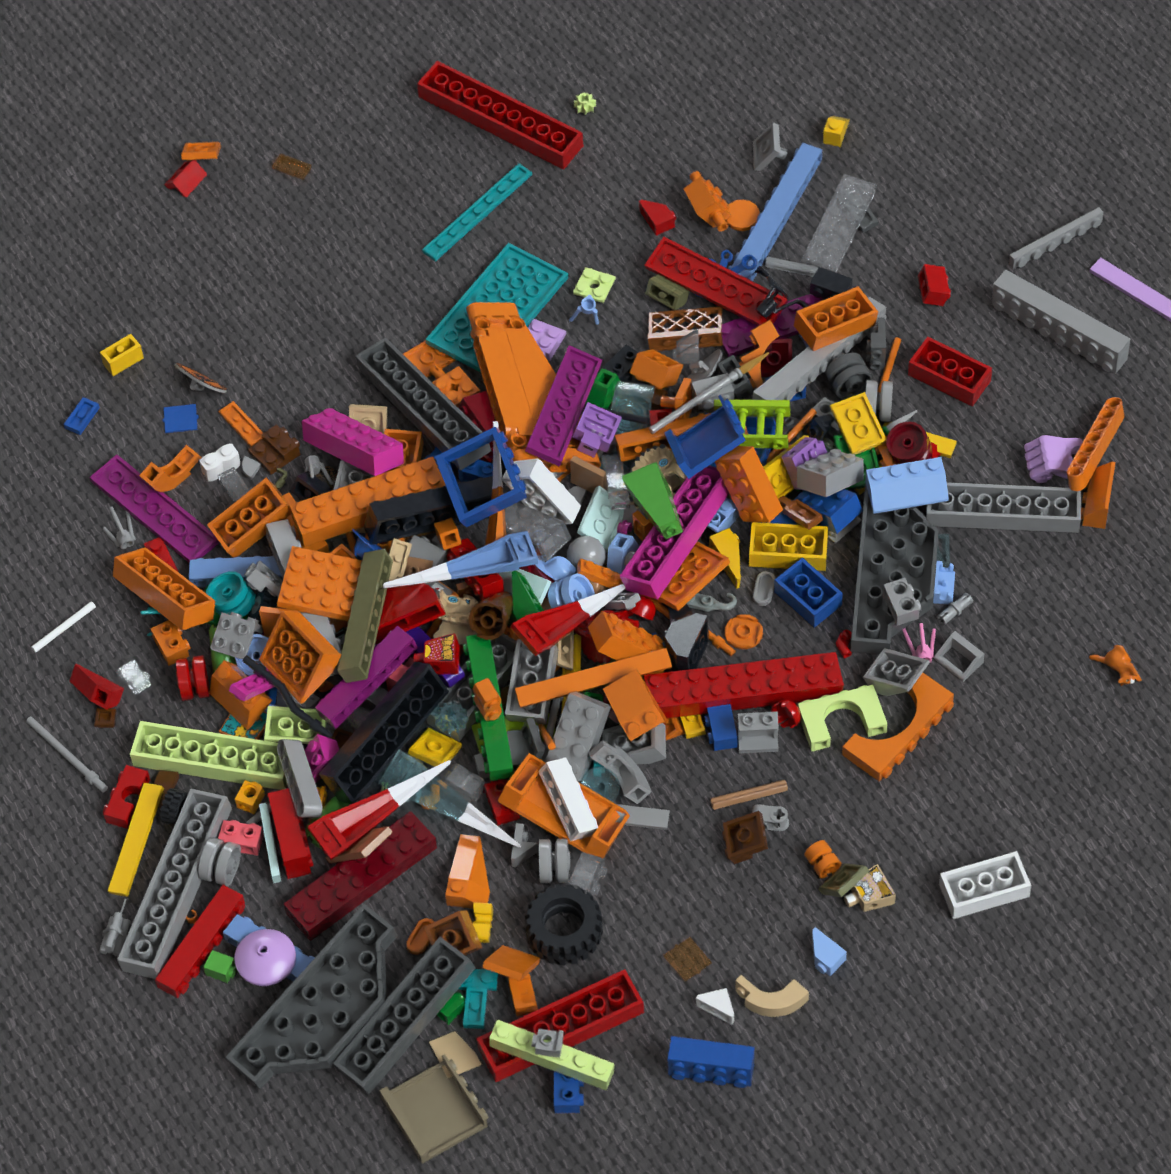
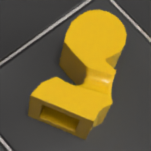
(483, 916)

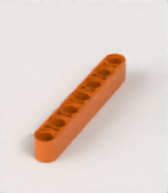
(1095, 444)

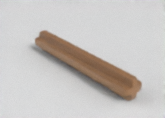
(749, 794)

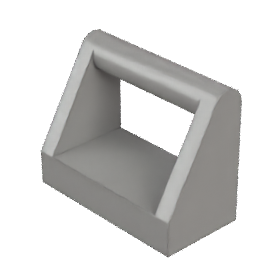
(966, 649)

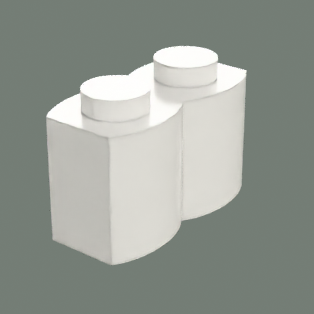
(219, 461)

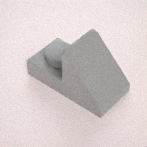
(527, 849)

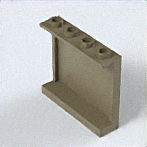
(435, 1110)

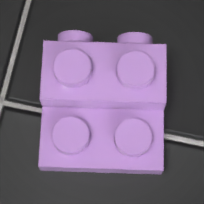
(547, 337)

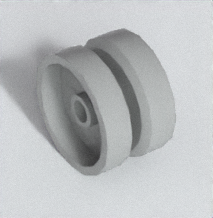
(880, 400)
(219, 861)
(554, 861)

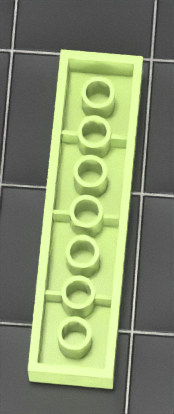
(207, 755)

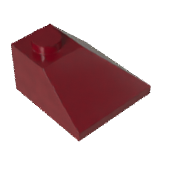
(779, 355)

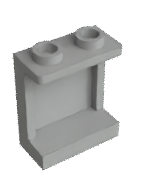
(758, 732)

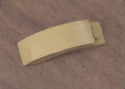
(772, 1004)

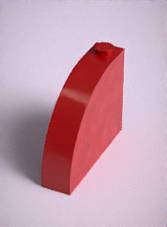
(408, 608)

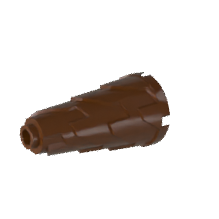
(491, 615)

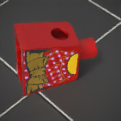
(441, 654)

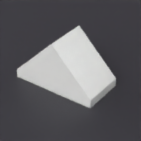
(717, 1004)

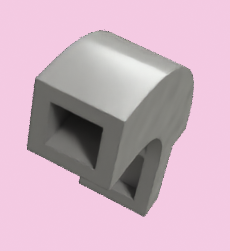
(622, 765)

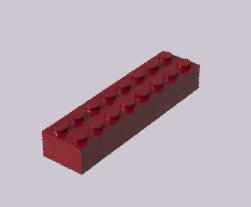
(358, 879)

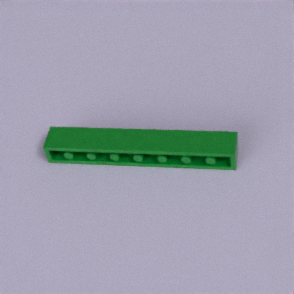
(494, 732)

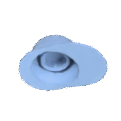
(556, 568)

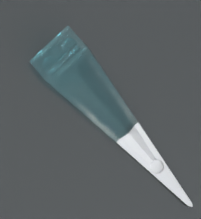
(440, 796)

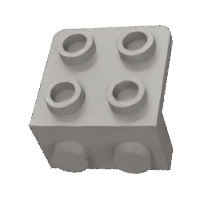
(234, 635)

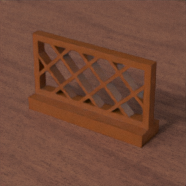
(667, 338)

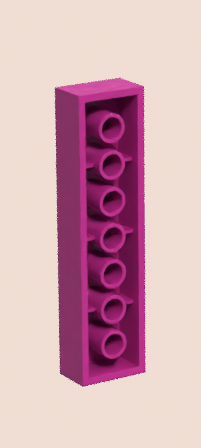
(659, 557)

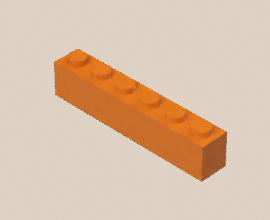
(632, 443)

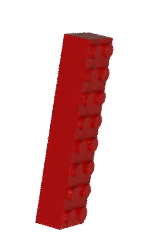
(577, 1015)

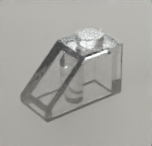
(687, 349)

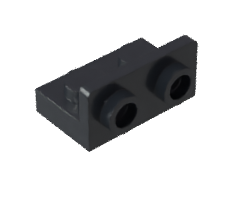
(819, 427)

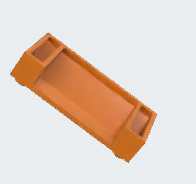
(529, 798)

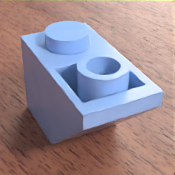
(724, 517)
(618, 550)

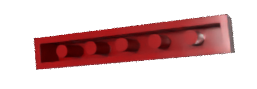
(200, 941)

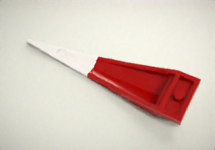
(546, 628)
(346, 826)

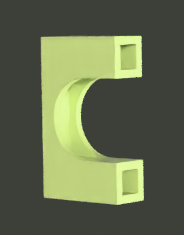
(860, 700)

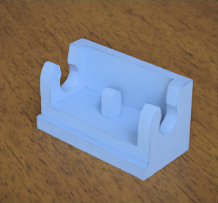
(944, 584)

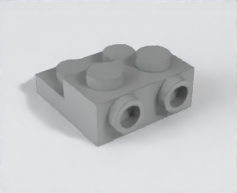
(260, 575)

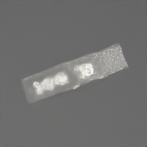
(615, 486)

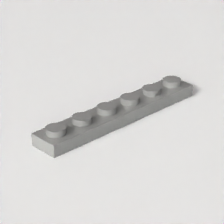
(1055, 238)

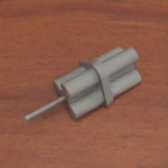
(115, 933)

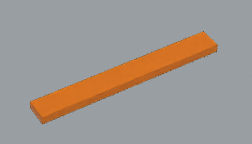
(591, 677)

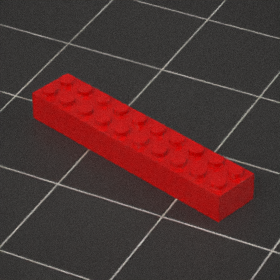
(500, 115)
(746, 684)

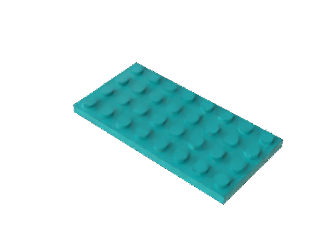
(510, 278)

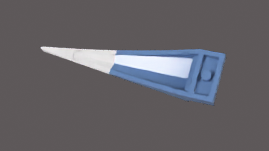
(497, 557)

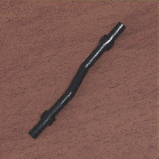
(260, 670)

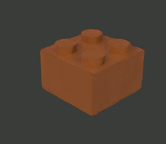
(457, 931)

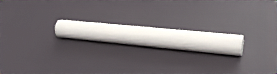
(64, 626)

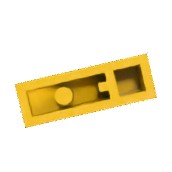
(728, 545)

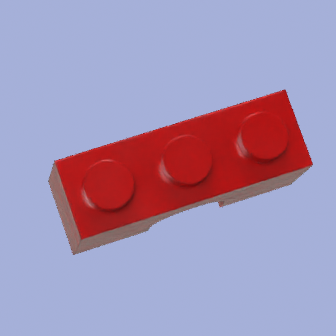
(130, 781)

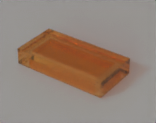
(292, 166)

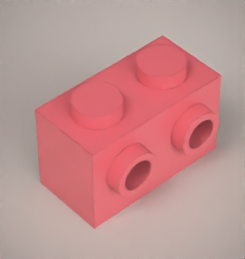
(246, 835)

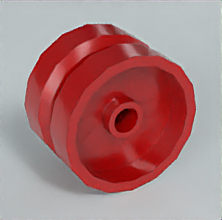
(190, 678)

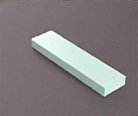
(270, 842)

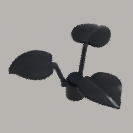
(768, 305)

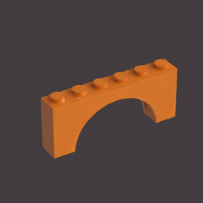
(880, 756)

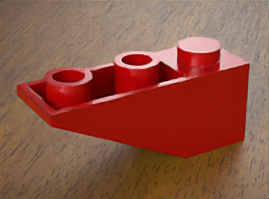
(96, 687)

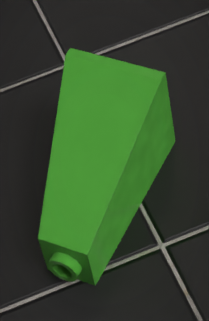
(654, 498)

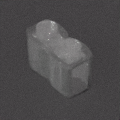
(465, 783)

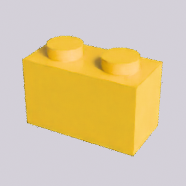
(121, 355)

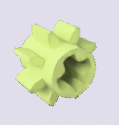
(584, 103)

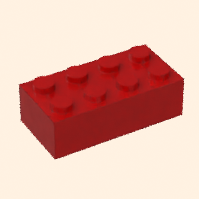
(950, 371)
(290, 834)

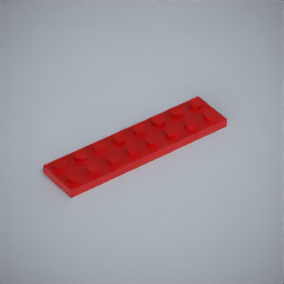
(711, 281)

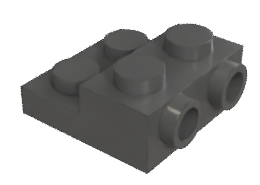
(877, 346)

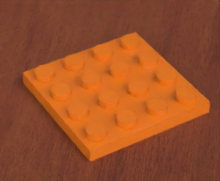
(693, 575)
(319, 583)

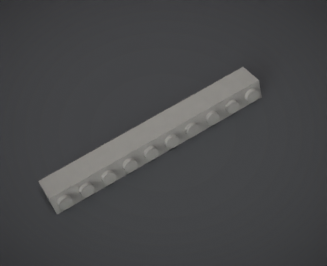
(809, 365)
(281, 539)

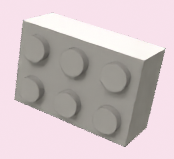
(830, 473)

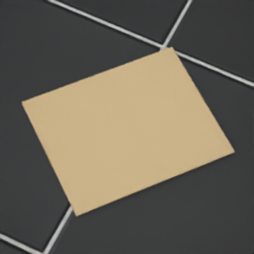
(456, 1049)

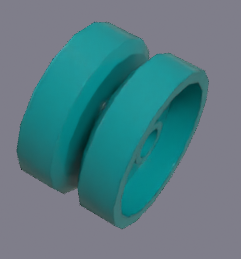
(231, 594)

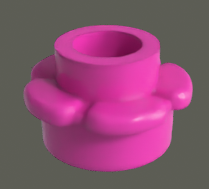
(624, 527)

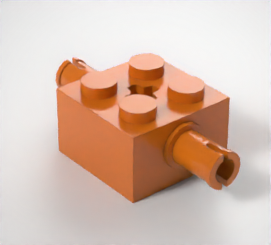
(708, 201)
(453, 384)

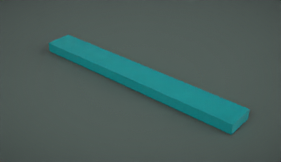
(476, 212)

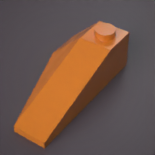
(468, 874)

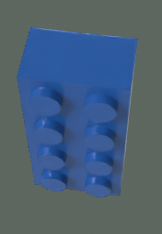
(710, 1061)

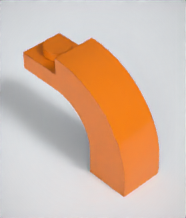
(172, 474)

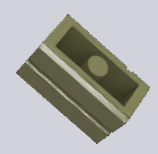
(667, 292)

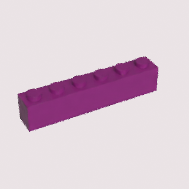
(349, 696)

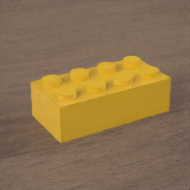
(785, 544)

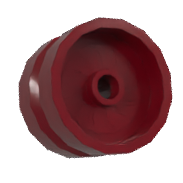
(908, 443)

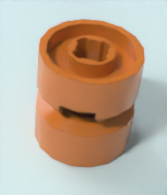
(822, 858)

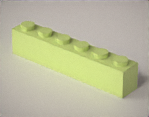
(571, 1062)

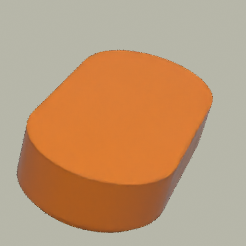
(418, 940)

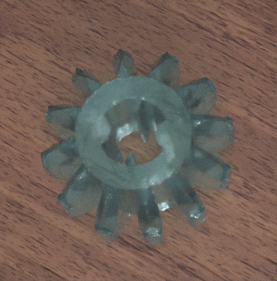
(451, 717)

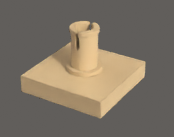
(371, 416)

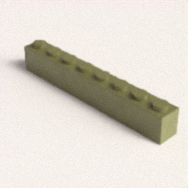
(365, 616)

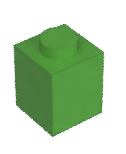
(220, 966)

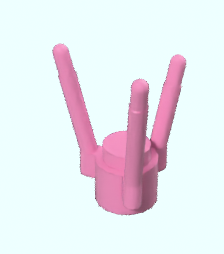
(922, 650)

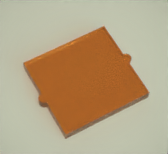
(687, 959)

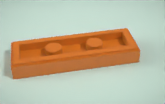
(241, 423)

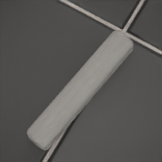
(790, 266)

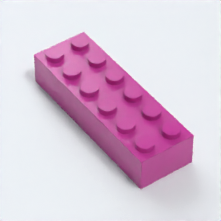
(352, 442)

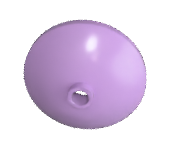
(266, 967)

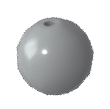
(587, 549)

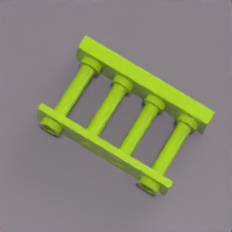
(762, 409)

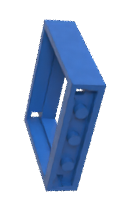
(491, 507)

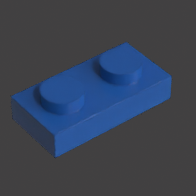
(81, 416)

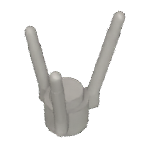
(314, 466)
(123, 537)

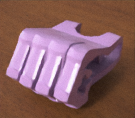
(1050, 456)

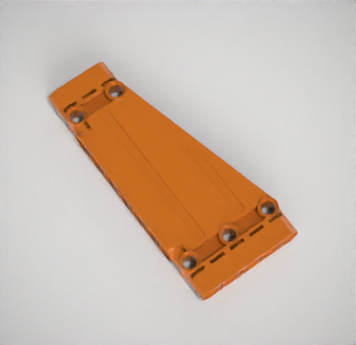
(515, 377)

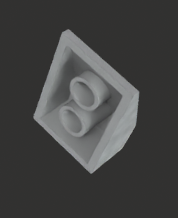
(894, 672)
(644, 749)

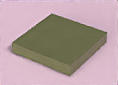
(843, 880)

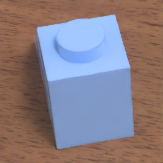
(827, 954)

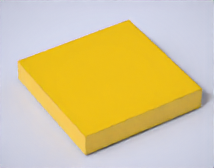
(434, 748)

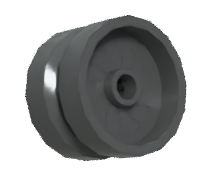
(848, 375)

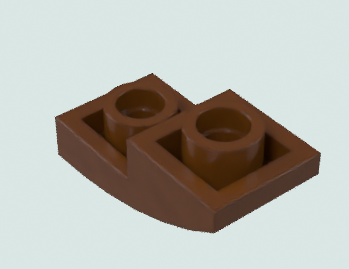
(167, 780)

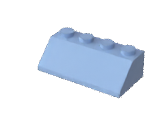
(907, 485)

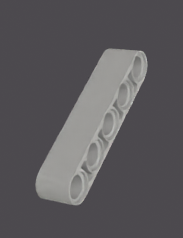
(299, 778)

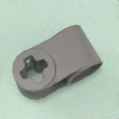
(771, 817)

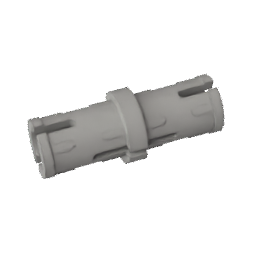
(955, 608)

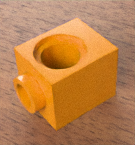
(249, 804)

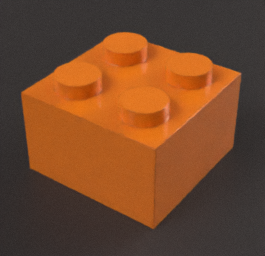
(656, 369)

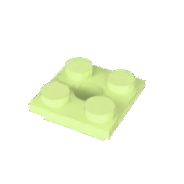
(592, 277)

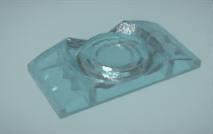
(632, 399)

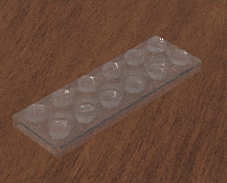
(839, 223)

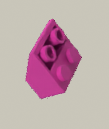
(319, 753)

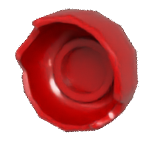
(644, 608)
(787, 709)

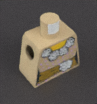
(871, 891)

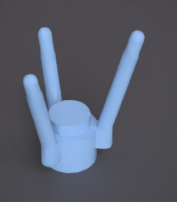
(587, 306)

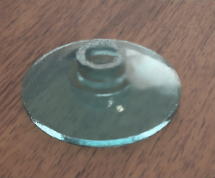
(602, 775)

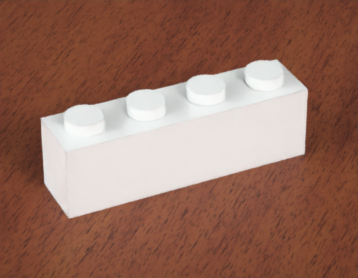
(568, 799)

